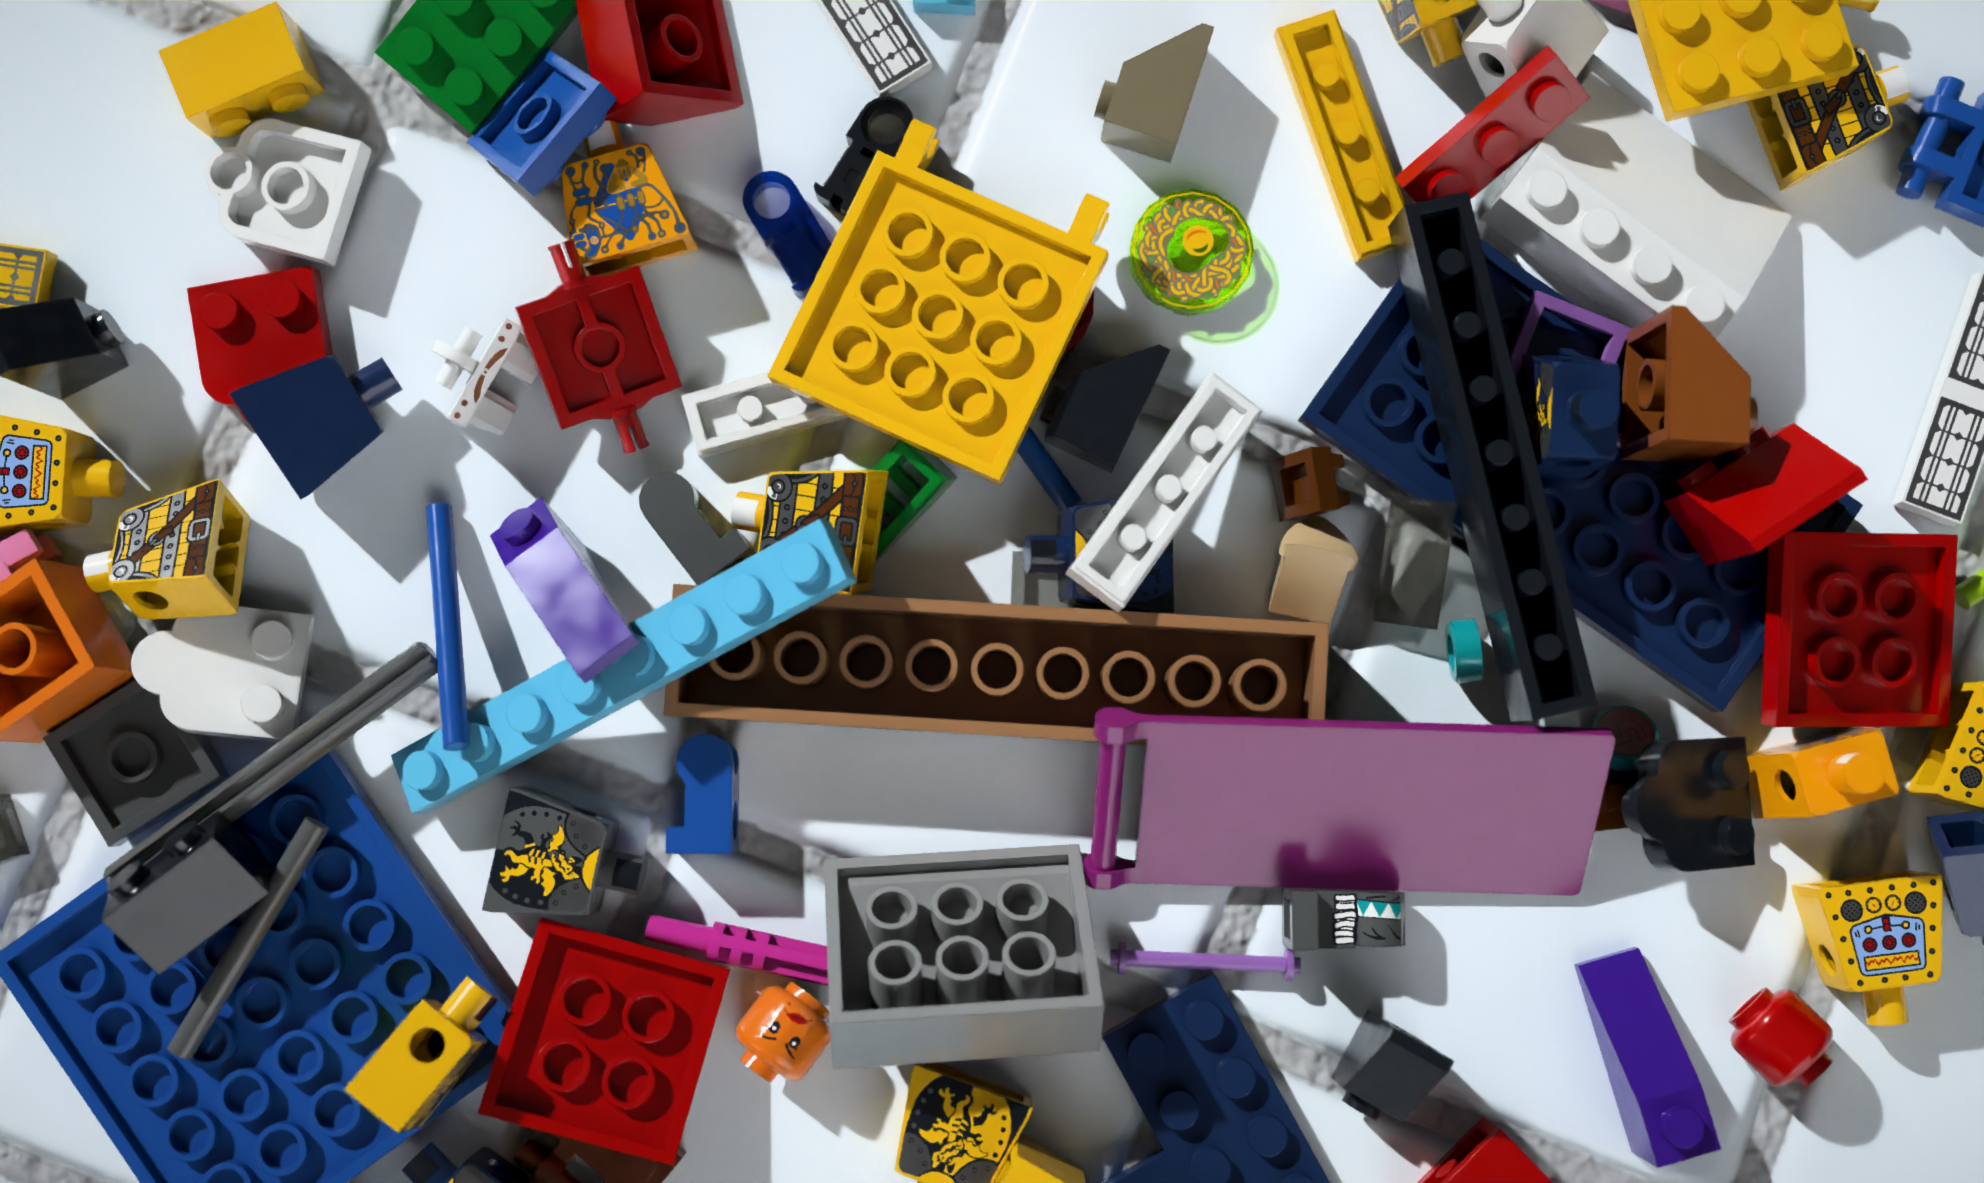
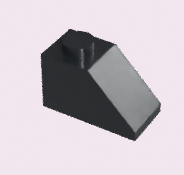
(59, 346)
(1102, 406)
(1388, 1069)

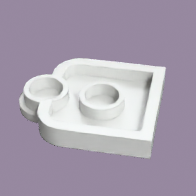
(288, 188)
(229, 672)

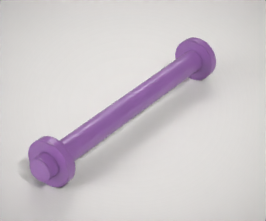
(1287, 964)

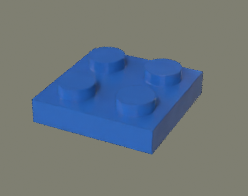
(542, 121)

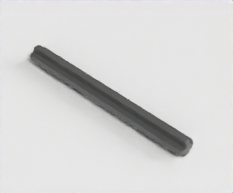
(298, 749)

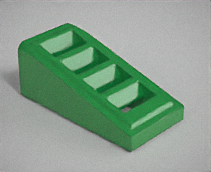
(939, 478)

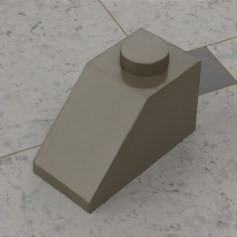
(1153, 95)

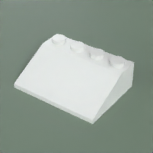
(1638, 215)

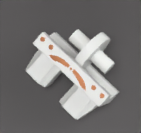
(475, 402)

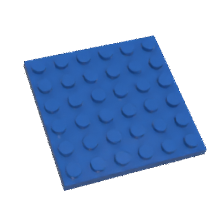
(307, 1014)

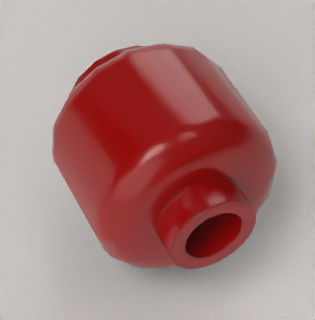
(1781, 1037)

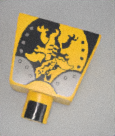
(403, 1077)
(958, 1126)

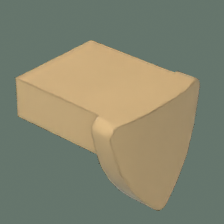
(1312, 570)

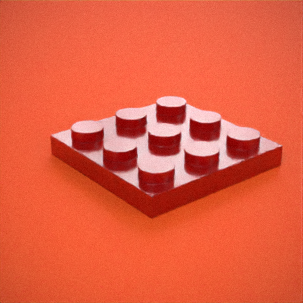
(1859, 630)
(605, 1041)

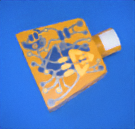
(621, 206)
(1827, 772)

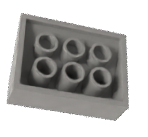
(960, 956)

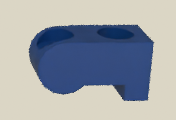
(711, 809)

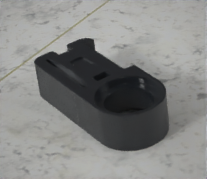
(854, 163)

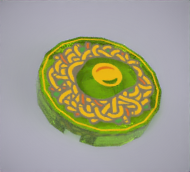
(1191, 252)

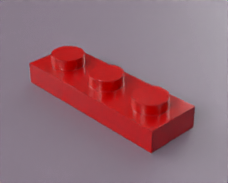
(1496, 131)

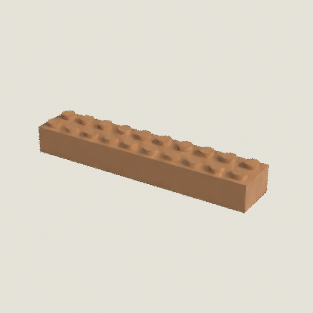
(1004, 668)

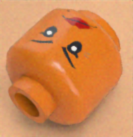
(783, 1033)

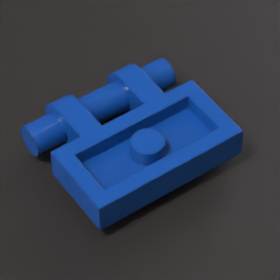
(1960, 175)

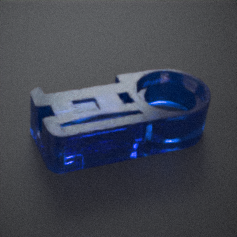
(795, 235)

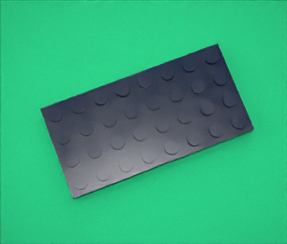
(1617, 541)

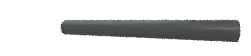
(247, 939)

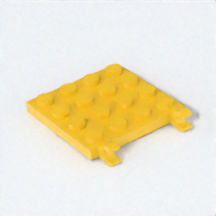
(941, 311)

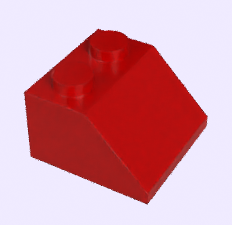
(660, 58)
(1760, 492)

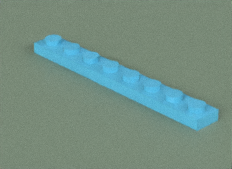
(672, 643)

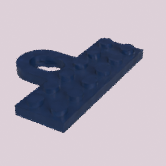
(1207, 1095)

